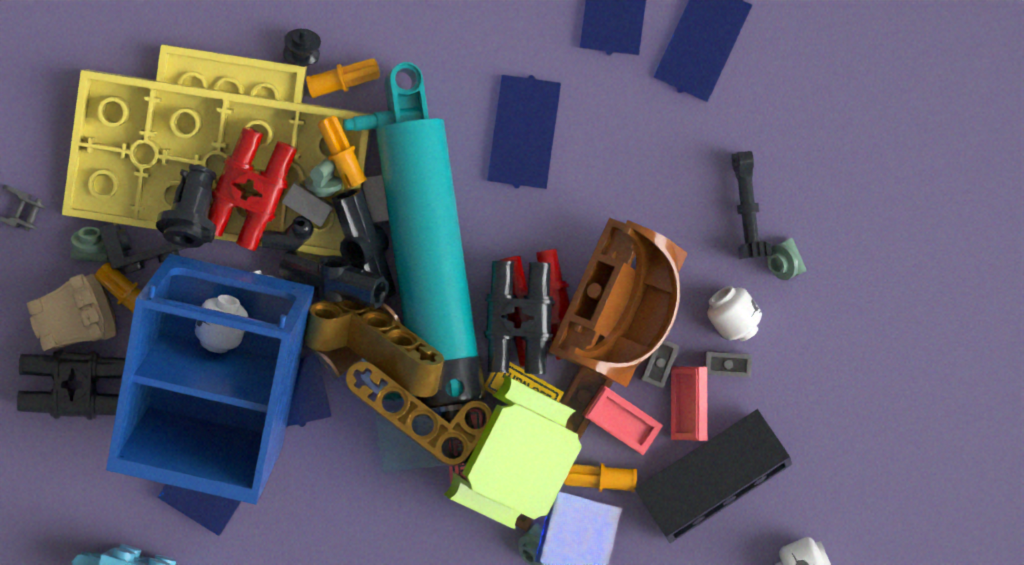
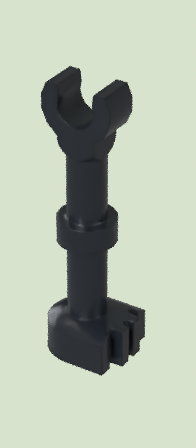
(743, 168)

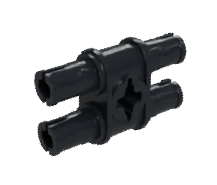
(534, 332)
(61, 399)

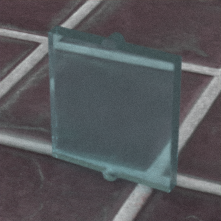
(399, 450)

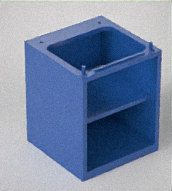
(201, 413)

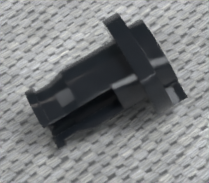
(188, 219)

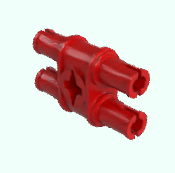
(268, 182)
(558, 291)

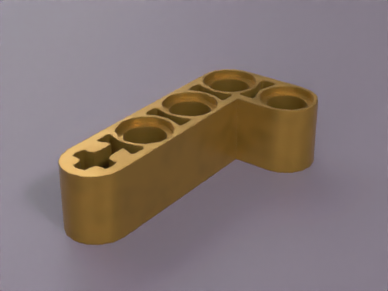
(377, 340)
(414, 408)

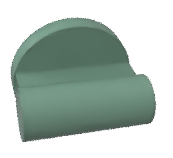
(322, 179)
(88, 245)
(786, 260)
(529, 544)

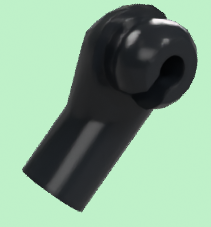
(291, 238)

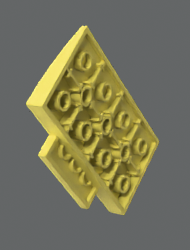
(142, 131)

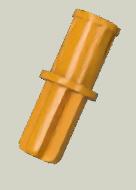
(343, 77)
(341, 152)
(118, 285)
(602, 477)

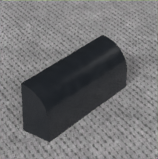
(714, 476)

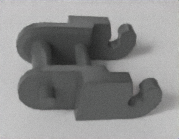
(23, 197)

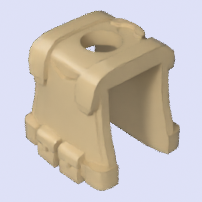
(73, 314)

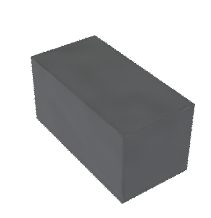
(376, 199)
(308, 205)
(660, 364)
(728, 364)

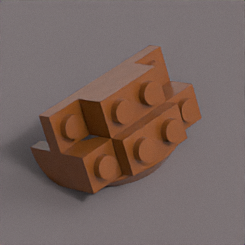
(621, 303)

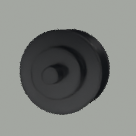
(302, 47)

